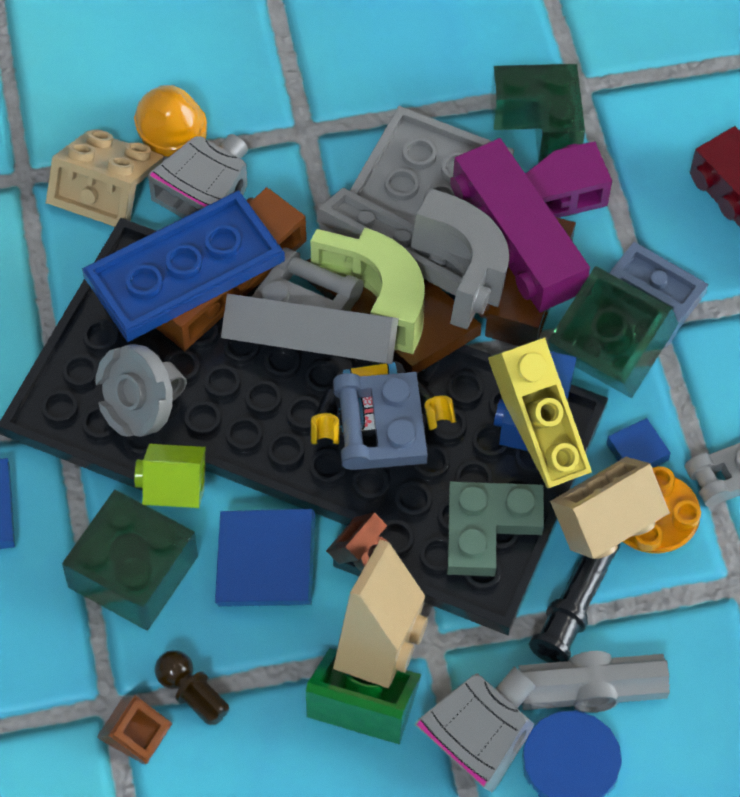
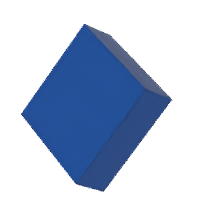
(640, 443)

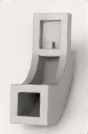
(470, 243)

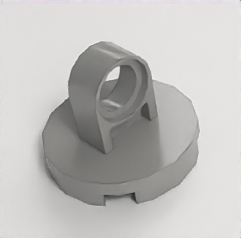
(137, 389)

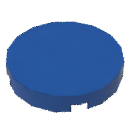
(571, 756)

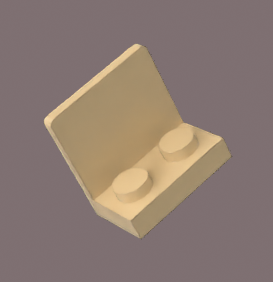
(99, 176)

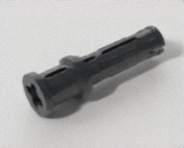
(568, 613)

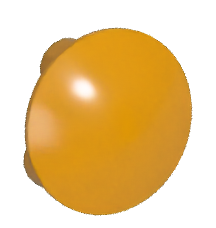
(678, 526)

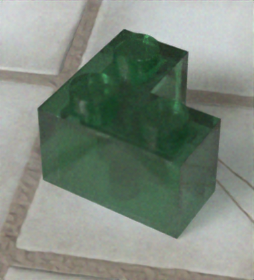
(542, 100)

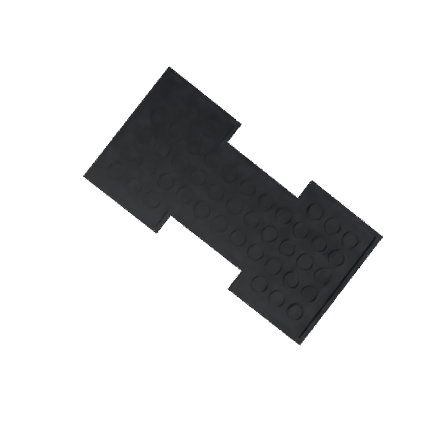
(255, 420)

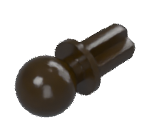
(175, 671)

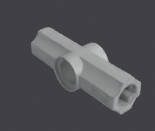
(596, 681)

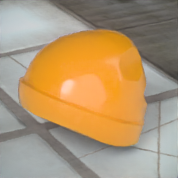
(169, 119)

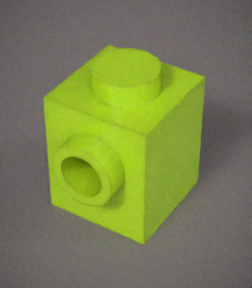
(171, 475)

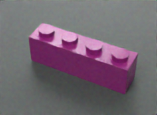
(540, 251)

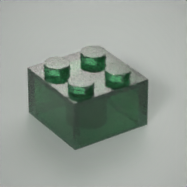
(614, 331)
(130, 559)

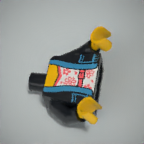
(328, 420)

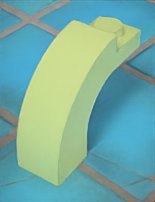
(385, 270)

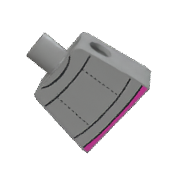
(199, 175)
(482, 725)

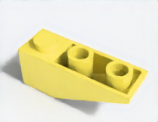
(540, 411)

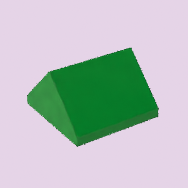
(360, 703)

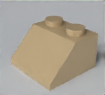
(381, 620)

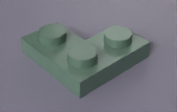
(480, 513)

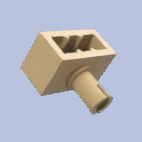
(610, 508)

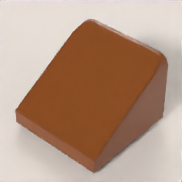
(135, 729)

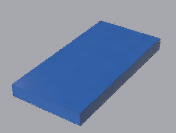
(183, 265)

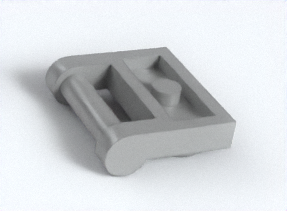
(279, 288)

